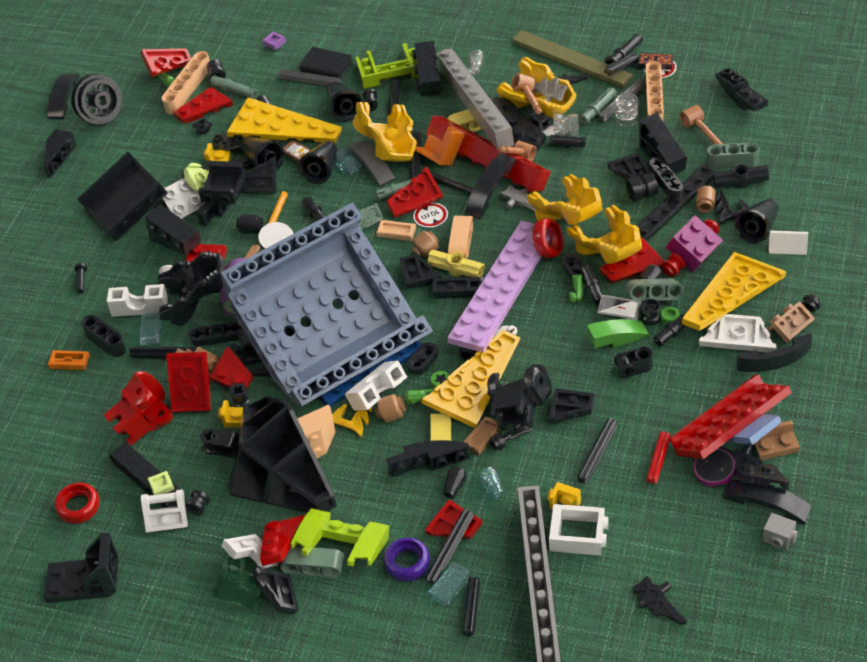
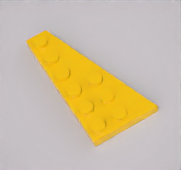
(280, 124)
(731, 287)
(465, 390)

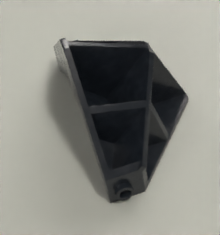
(277, 460)

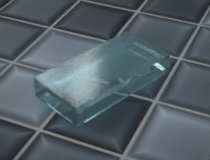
(449, 583)

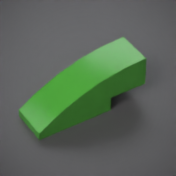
(616, 332)

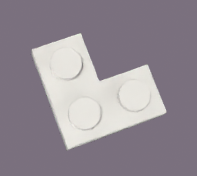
(244, 547)

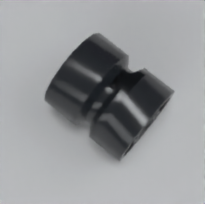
(645, 186)

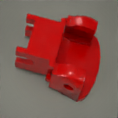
(140, 397)

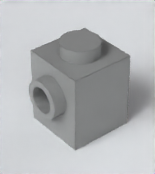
(780, 531)

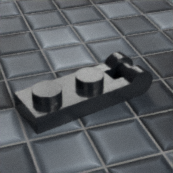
(456, 286)

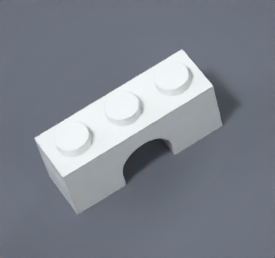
(125, 304)
(367, 391)

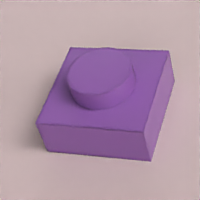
(274, 41)

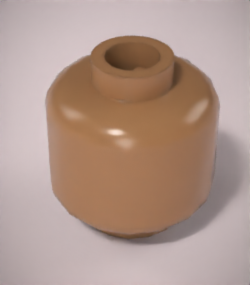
(424, 243)
(390, 408)

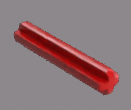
(658, 457)

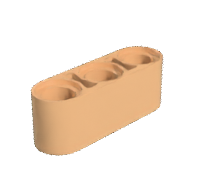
(461, 235)

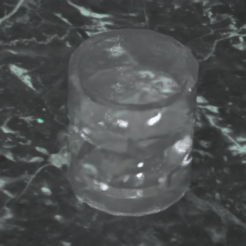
(627, 109)
(566, 124)

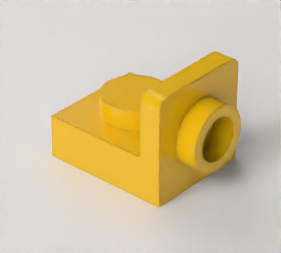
(216, 155)
(230, 416)
(565, 494)

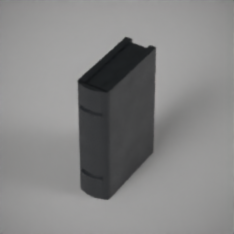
(326, 63)

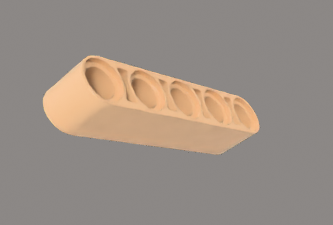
(186, 82)
(654, 89)

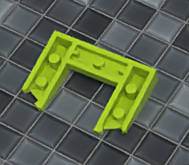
(372, 74)
(367, 540)

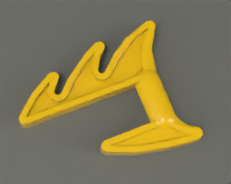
(356, 423)

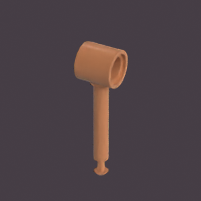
(526, 84)
(693, 117)
(521, 148)

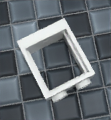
(577, 544)

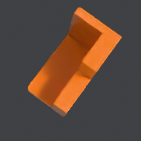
(443, 150)

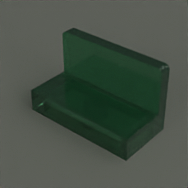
(370, 215)

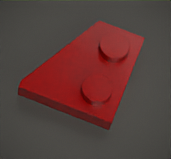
(231, 371)
(446, 519)

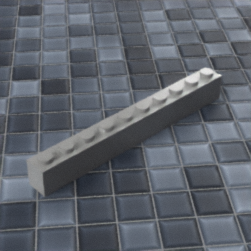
(475, 99)
(538, 575)

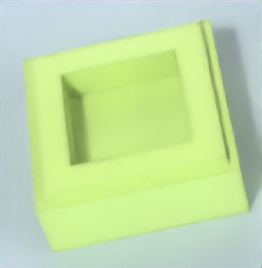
(161, 483)

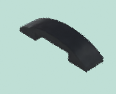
(58, 99)
(487, 184)
(776, 359)
(771, 497)

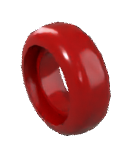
(556, 238)
(83, 514)

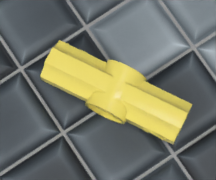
(455, 264)

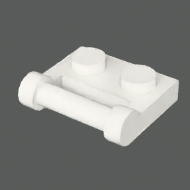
(167, 517)

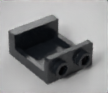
(222, 182)

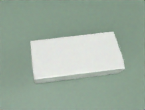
(788, 242)

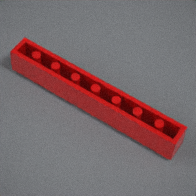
(483, 152)

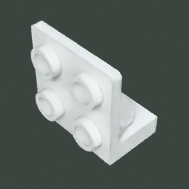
(181, 199)

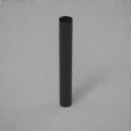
(452, 183)

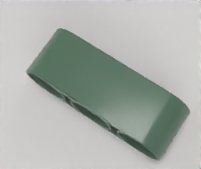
(732, 154)
(662, 293)
(319, 562)

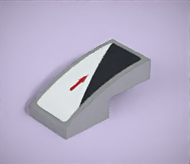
(619, 307)

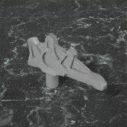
(550, 89)
(516, 197)

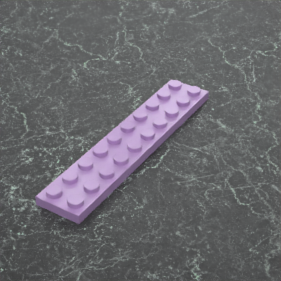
(497, 291)

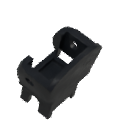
(517, 399)

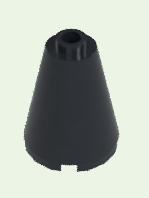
(342, 101)
(261, 150)
(318, 163)
(757, 221)

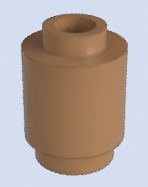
(705, 199)

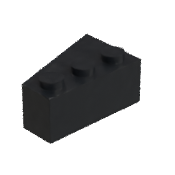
(426, 68)
(659, 143)
(171, 231)

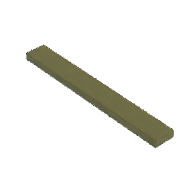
(570, 58)

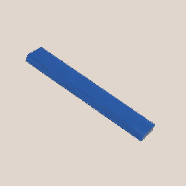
(338, 393)

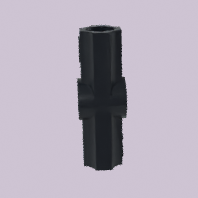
(740, 176)

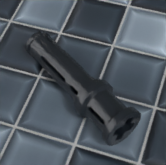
(622, 52)

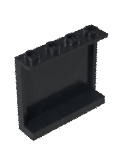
(122, 196)

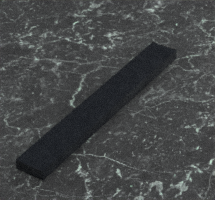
(671, 206)

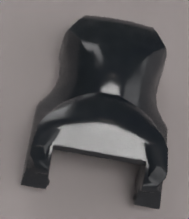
(192, 282)

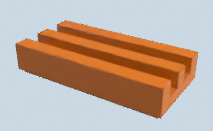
(64, 360)

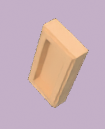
(396, 230)

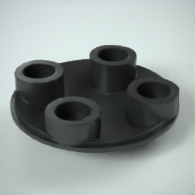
(224, 142)

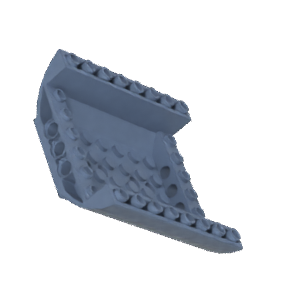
(301, 281)

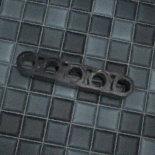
(138, 469)

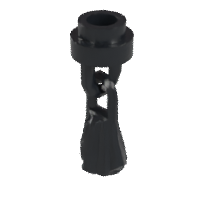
(498, 441)

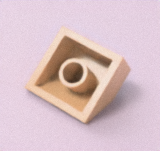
(318, 429)

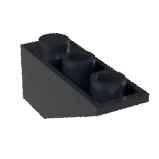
(58, 148)

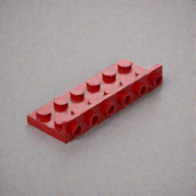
(727, 418)

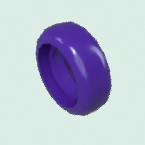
(410, 573)

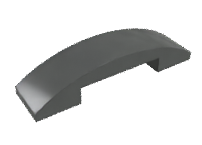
(367, 155)

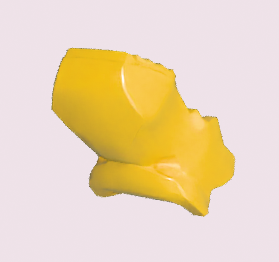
(538, 72)
(391, 140)
(583, 202)
(614, 246)

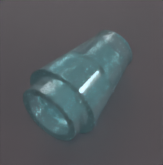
(490, 480)

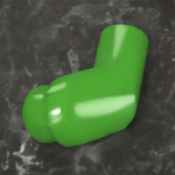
(578, 288)

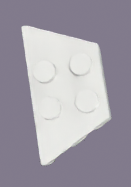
(738, 333)

